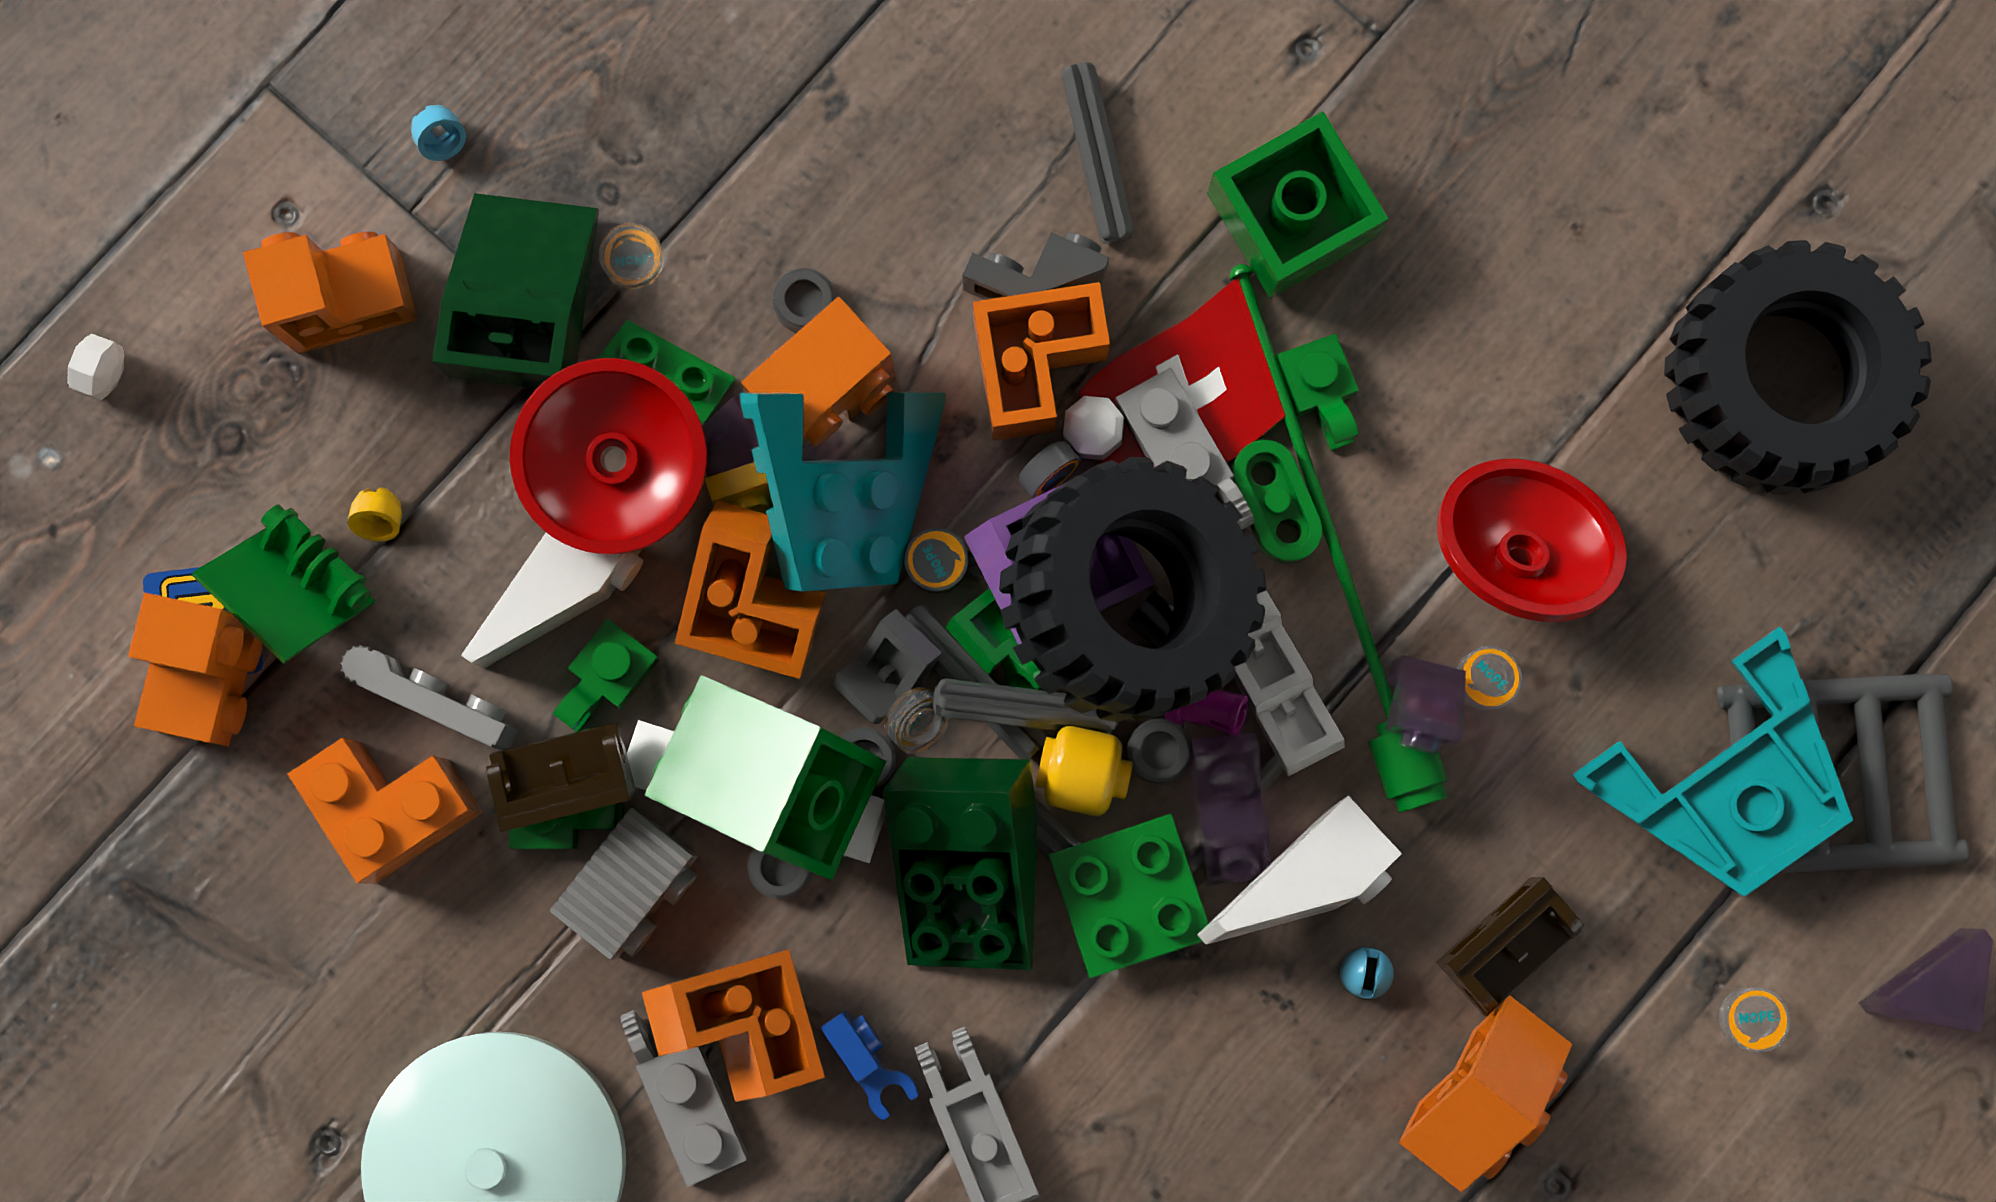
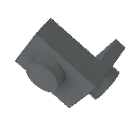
(888, 666)

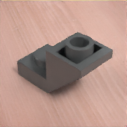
(1062, 264)

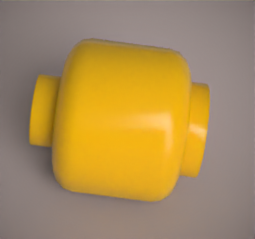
(1083, 770)

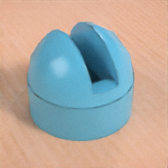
(426, 140)
(1354, 969)

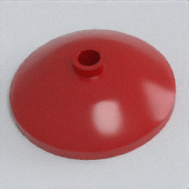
(563, 447)
(1531, 540)

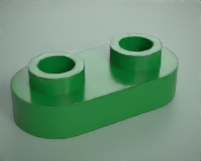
(1278, 502)

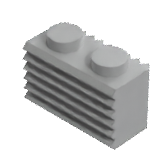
(626, 885)

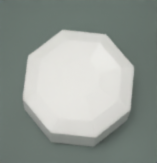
(95, 367)
(1093, 427)

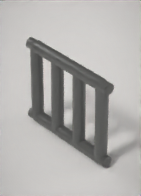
(1867, 697)

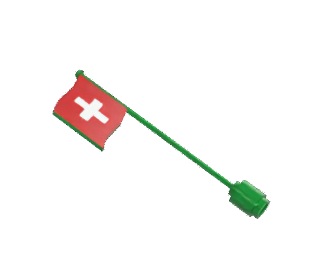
(1240, 395)

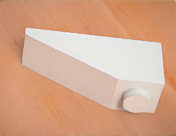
(548, 592)
(1320, 871)

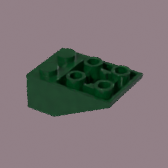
(516, 291)
(964, 860)

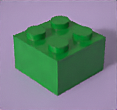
(1296, 204)

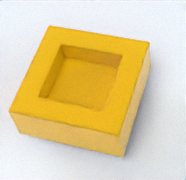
(741, 488)

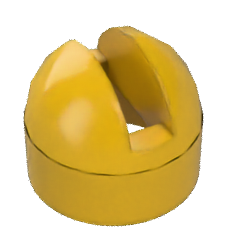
(375, 515)

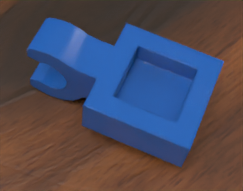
(857, 1047)

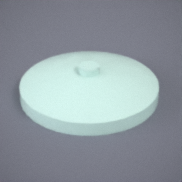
(494, 1125)

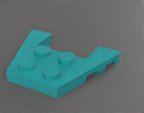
(842, 518)
(1753, 802)

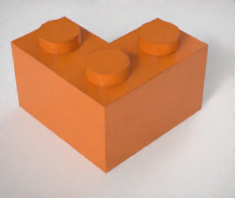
(331, 294)
(1026, 338)
(834, 366)
(738, 608)
(194, 669)
(376, 822)
(752, 1013)
(1490, 1097)

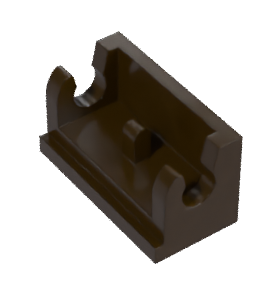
(560, 776)
(1510, 944)

